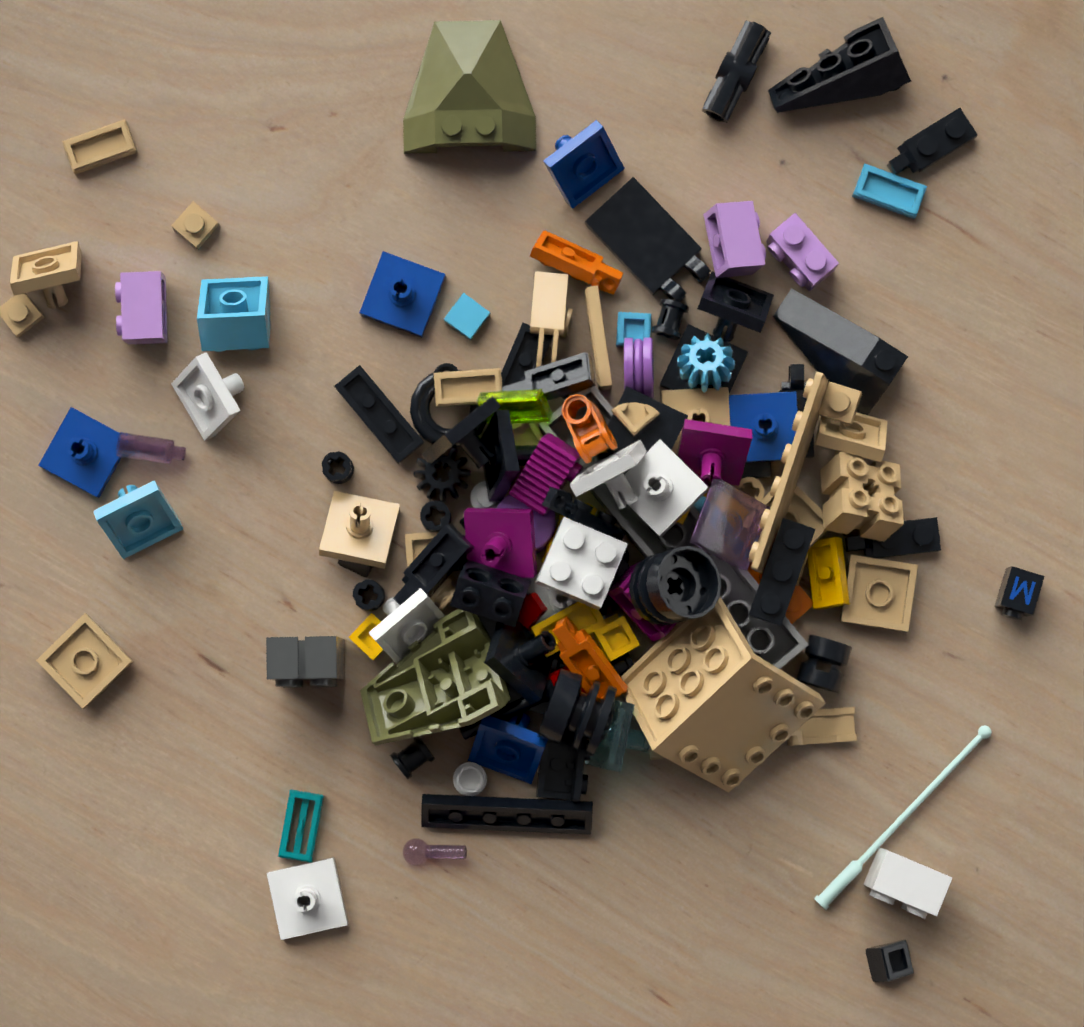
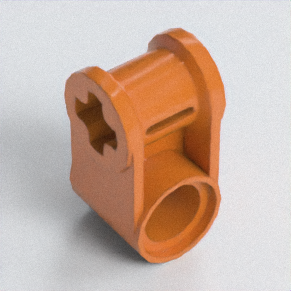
(591, 432)

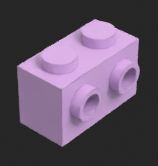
(734, 239)
(801, 252)
(142, 307)

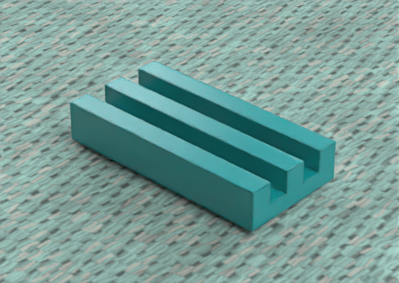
(306, 797)

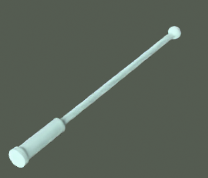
(855, 866)

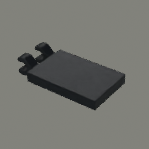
(647, 240)

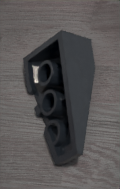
(856, 70)
(840, 348)

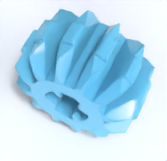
(706, 363)

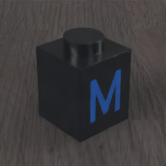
(1019, 592)

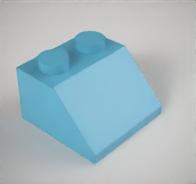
(234, 314)

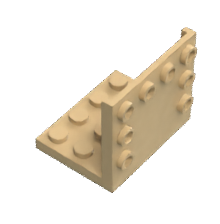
(714, 700)

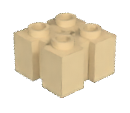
(861, 496)

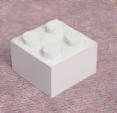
(581, 563)
(907, 881)

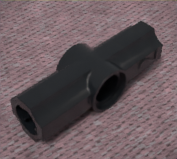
(736, 71)

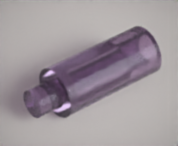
(148, 448)

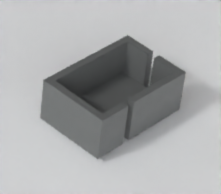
(313, 660)

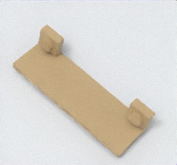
(823, 399)

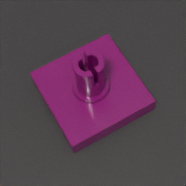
(714, 450)
(502, 539)

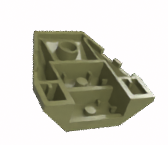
(468, 92)
(436, 684)

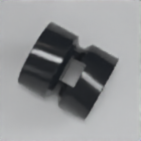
(828, 652)

